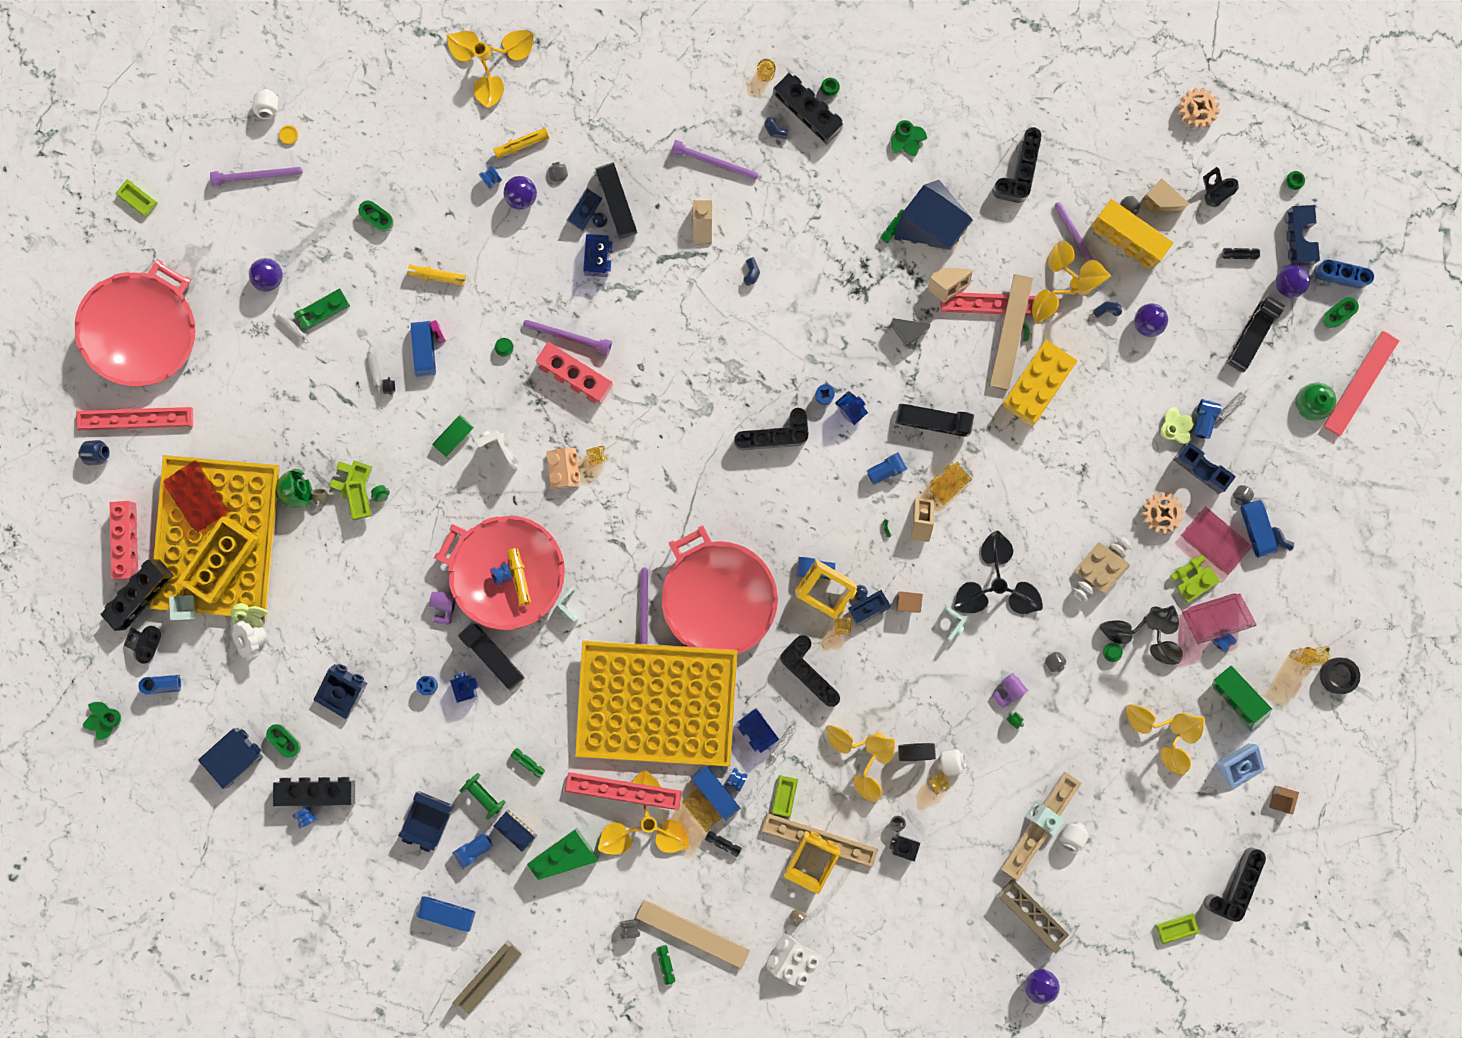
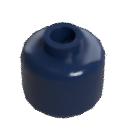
(94, 452)

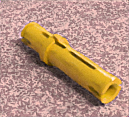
(521, 143)
(436, 275)
(517, 570)

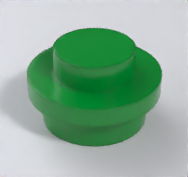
(830, 87)
(1295, 180)
(504, 347)
(380, 493)
(1112, 652)
(1015, 719)

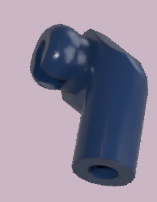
(773, 130)
(754, 272)
(1108, 306)
(1281, 541)

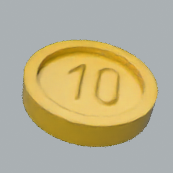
(288, 134)

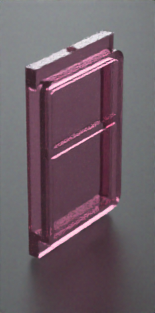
(1216, 541)
(1218, 618)

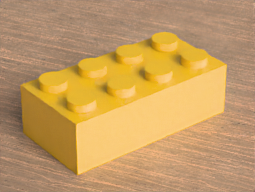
(1131, 234)
(1039, 382)
(218, 560)

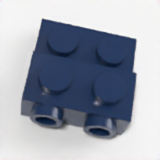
(340, 690)

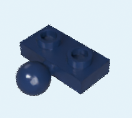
(585, 210)
(868, 606)

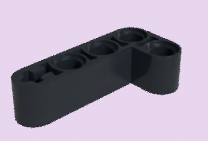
(1022, 165)
(616, 200)
(1254, 333)
(935, 420)
(770, 434)
(491, 655)
(812, 674)
(1239, 883)

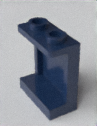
(230, 757)
(426, 821)

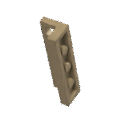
(1045, 937)
(487, 977)

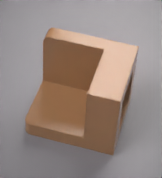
(909, 602)
(1283, 799)

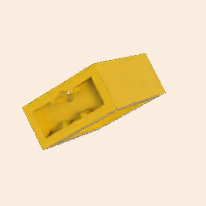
(810, 579)
(804, 879)

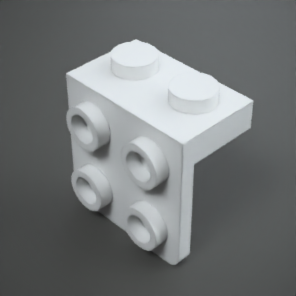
(489, 440)
(793, 962)

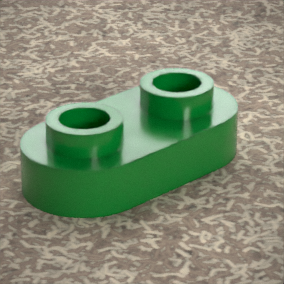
(377, 215)
(1339, 313)
(281, 743)

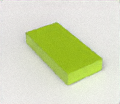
(136, 198)
(358, 499)
(784, 796)
(1177, 928)

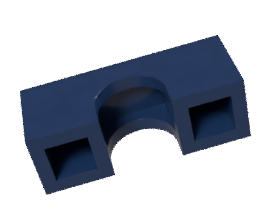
(1301, 251)
(1213, 476)

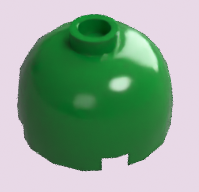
(1316, 401)
(294, 489)

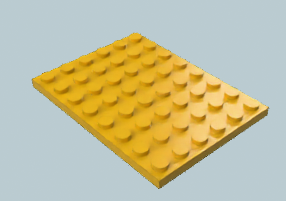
(252, 502)
(656, 703)

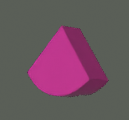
(437, 330)

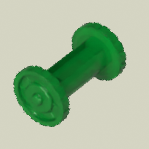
(482, 796)

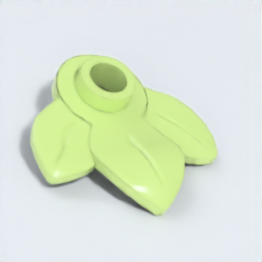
(1179, 425)
(249, 615)

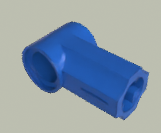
(1207, 414)
(890, 467)
(805, 563)
(161, 684)
(469, 852)

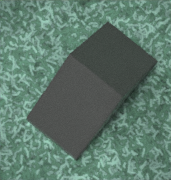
(909, 330)

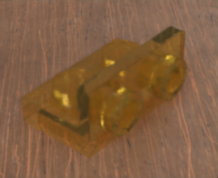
(949, 483)
(1310, 656)
(701, 810)

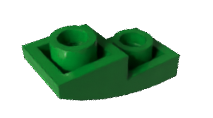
(452, 435)

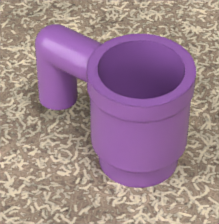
(444, 602)
(1014, 689)

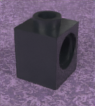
(912, 851)

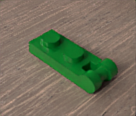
(322, 309)

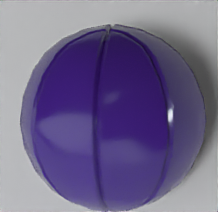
(520, 192)
(265, 274)
(1292, 281)
(1151, 320)
(1042, 986)

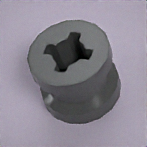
(629, 929)

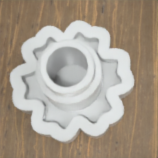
(248, 639)

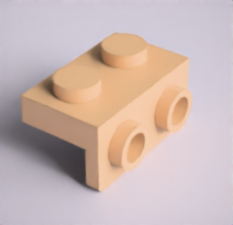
(563, 468)

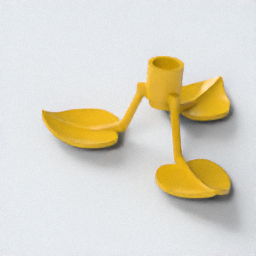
(466, 43)
(1091, 276)
(1184, 725)
(877, 745)
(669, 839)

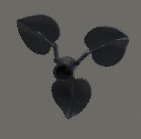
(970, 595)
(1159, 619)

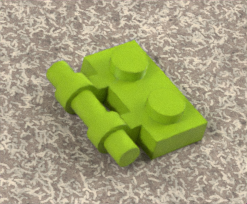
(1198, 583)

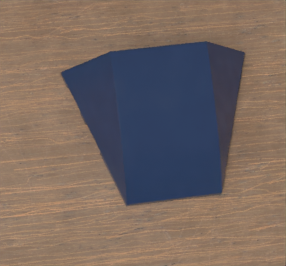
(933, 218)

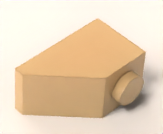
(1164, 198)
(702, 221)
(949, 282)
(922, 519)

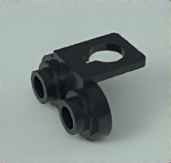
(1220, 190)
(145, 643)

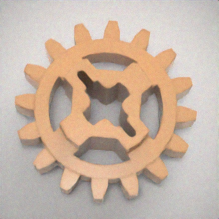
(1191, 103)
(1168, 518)

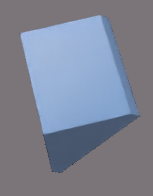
(1241, 765)

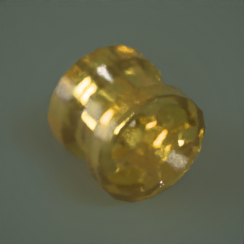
(767, 66)
(596, 455)
(842, 626)
(938, 783)

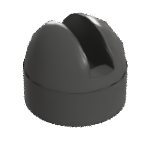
(897, 819)

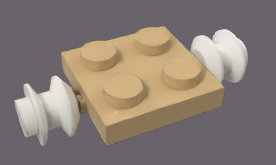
(1102, 568)

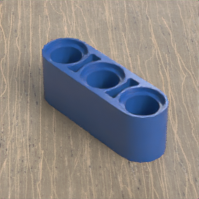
(1353, 274)
(423, 349)
(1259, 528)
(715, 792)
(445, 913)

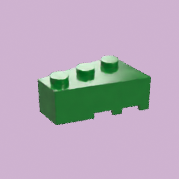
(1241, 698)
(564, 855)

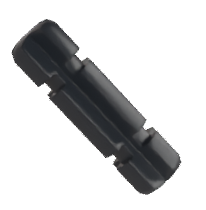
(1241, 253)
(723, 843)

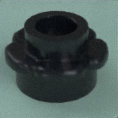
(388, 386)

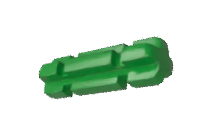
(891, 229)
(527, 763)
(665, 964)

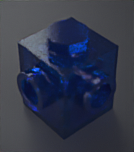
(854, 410)
(464, 687)

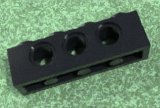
(825, 131)
(158, 576)
(283, 797)

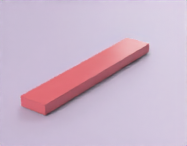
(980, 303)
(1361, 383)
(134, 418)
(623, 791)

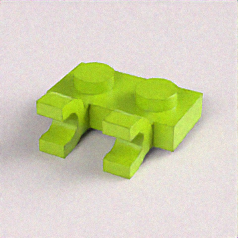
(356, 472)

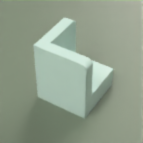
(182, 607)

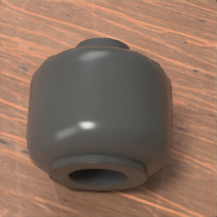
(557, 171)
(1131, 204)
(1243, 495)
(1055, 662)

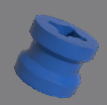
(490, 177)
(822, 397)
(501, 574)
(1223, 643)
(424, 683)
(737, 779)
(304, 817)

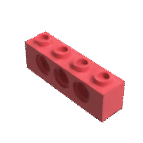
(552, 353)
(123, 539)

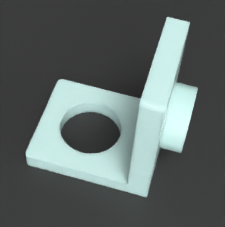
(564, 611)
(956, 631)
(1045, 818)

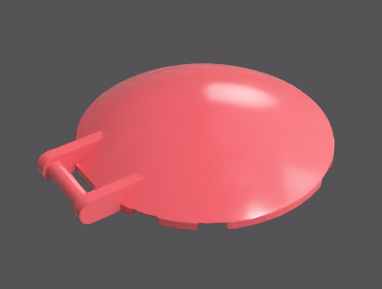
(136, 327)
(487, 548)
(718, 595)

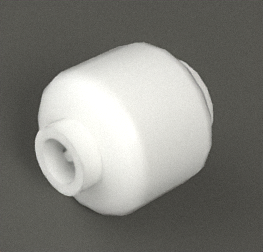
(265, 104)
(951, 762)
(1074, 837)

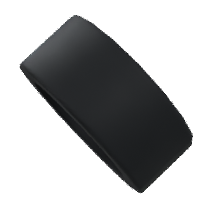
(1354, 671)
(917, 752)

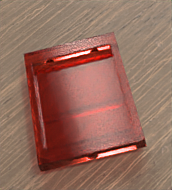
(195, 496)

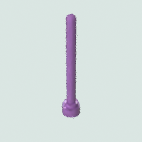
(680, 149)
(219, 178)
(1073, 232)
(603, 346)
(644, 606)

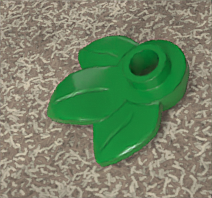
(907, 141)
(100, 721)

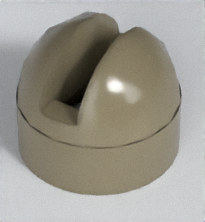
(319, 495)
(797, 916)

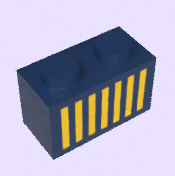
(515, 830)

